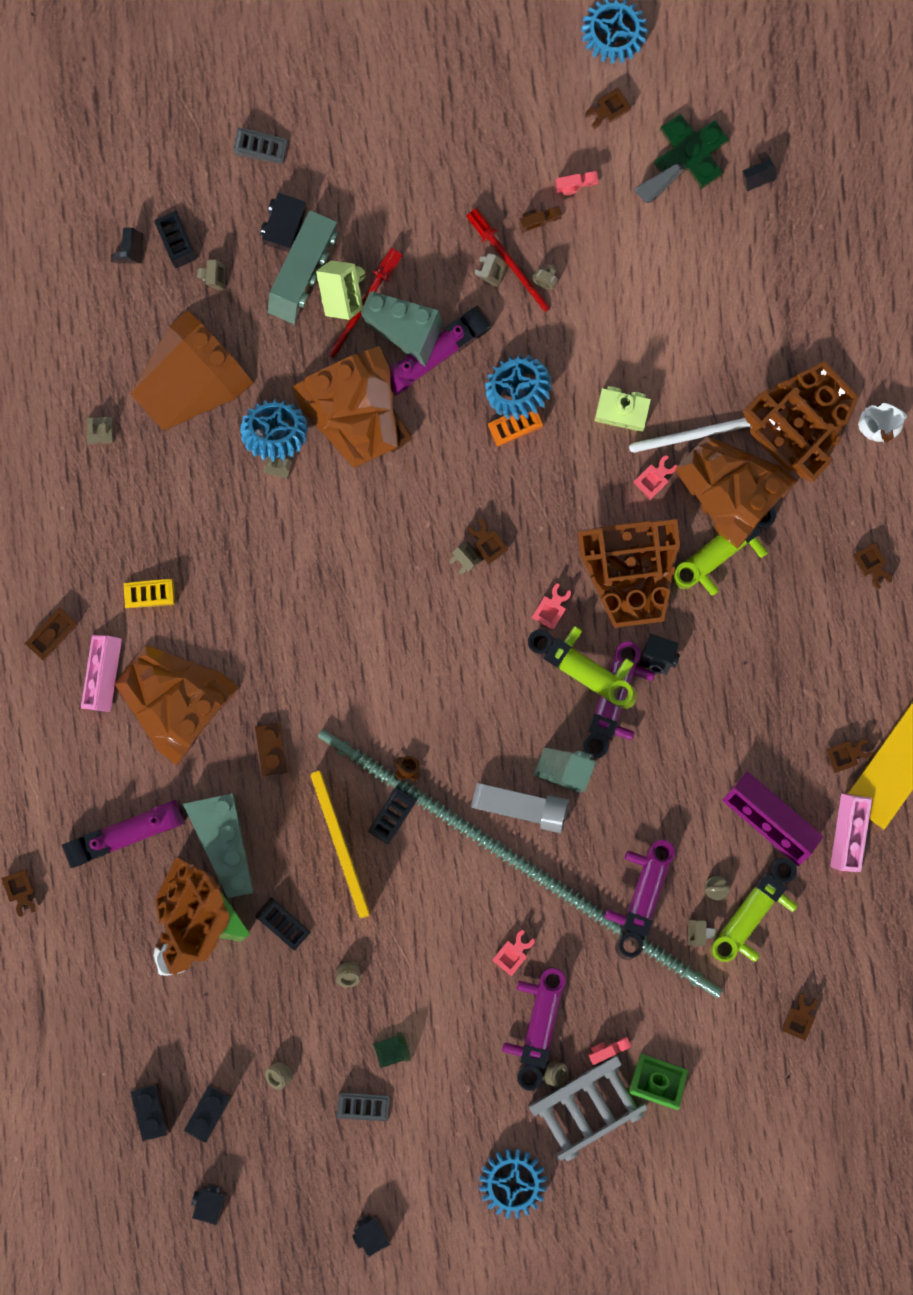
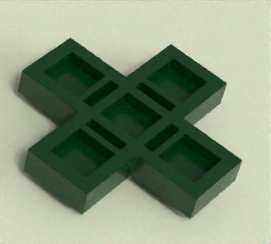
(692, 149)

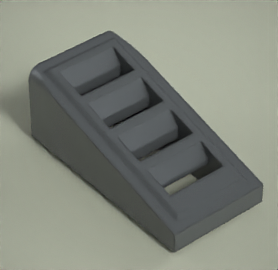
(258, 155)
(654, 187)
(362, 1115)

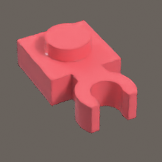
(570, 184)
(653, 479)
(550, 610)
(511, 956)
(602, 1051)

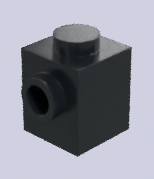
(659, 655)
(208, 1203)
(370, 1235)

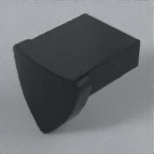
(760, 173)
(131, 247)

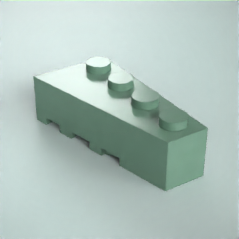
(300, 267)
(565, 768)
(223, 840)

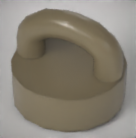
(546, 278)
(716, 888)
(348, 974)
(555, 1073)
(278, 1075)

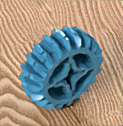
(605, 26)
(525, 392)
(272, 423)
(525, 1185)

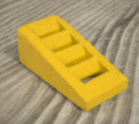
(169, 590)

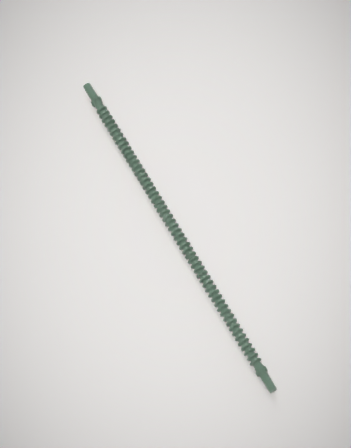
(345, 749)

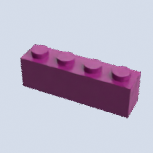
(773, 818)

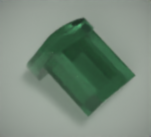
(392, 1050)

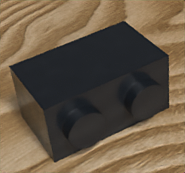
(284, 222)
(150, 1112)
(208, 1113)

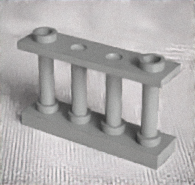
(566, 1095)

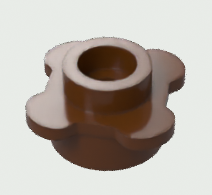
(409, 762)

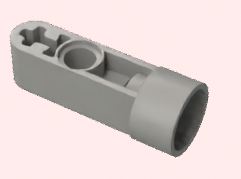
(548, 812)

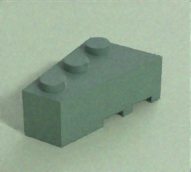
(404, 323)

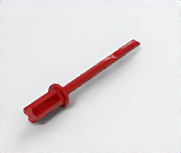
(487, 233)
(383, 273)

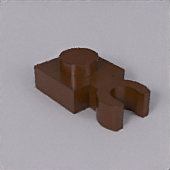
(610, 107)
(534, 219)
(489, 545)
(870, 562)
(844, 756)
(19, 887)
(799, 1021)

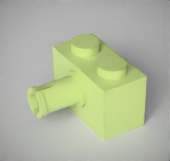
(340, 289)
(622, 409)

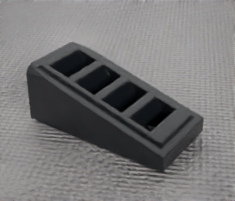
(182, 253)
(381, 833)
(267, 908)

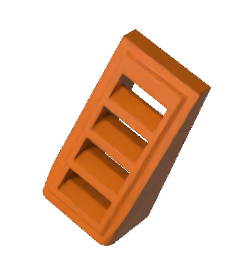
(518, 433)

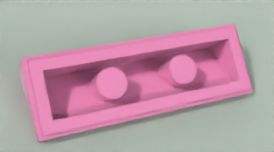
(101, 673)
(851, 833)

